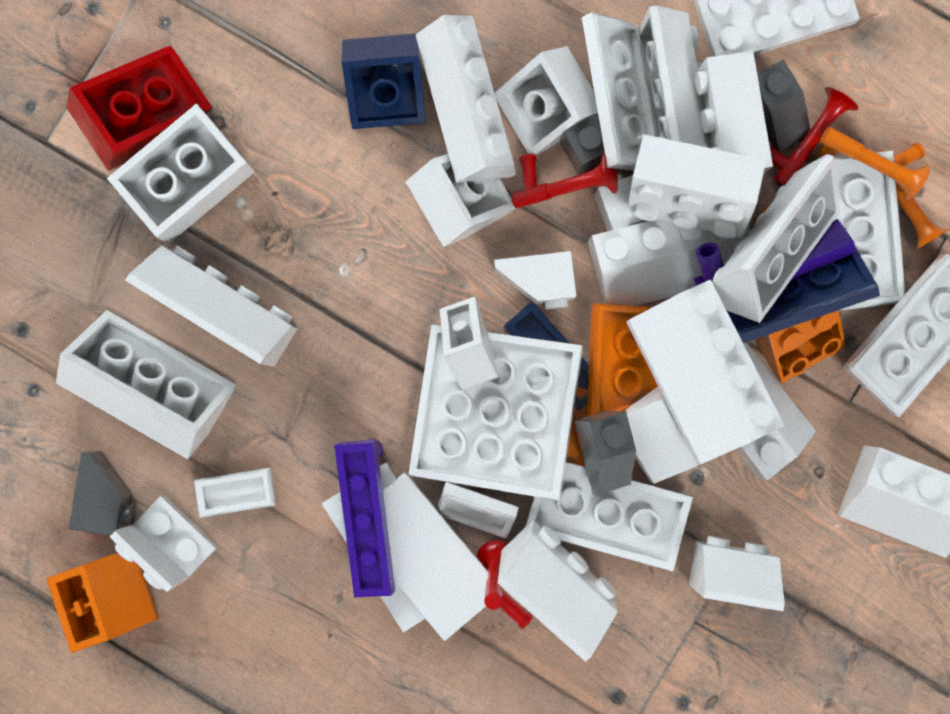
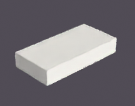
(235, 492)
(477, 510)

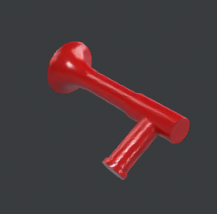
(836, 105)
(536, 193)
(495, 597)

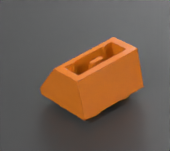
(802, 345)
(101, 600)

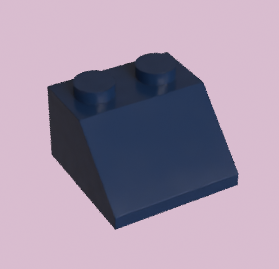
(383, 81)

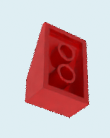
(133, 104)

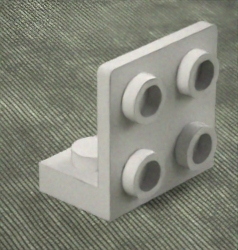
(164, 544)

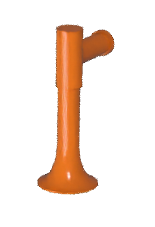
(909, 179)
(924, 227)

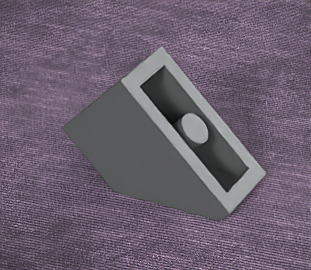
(783, 106)
(584, 144)
(607, 450)
(100, 497)

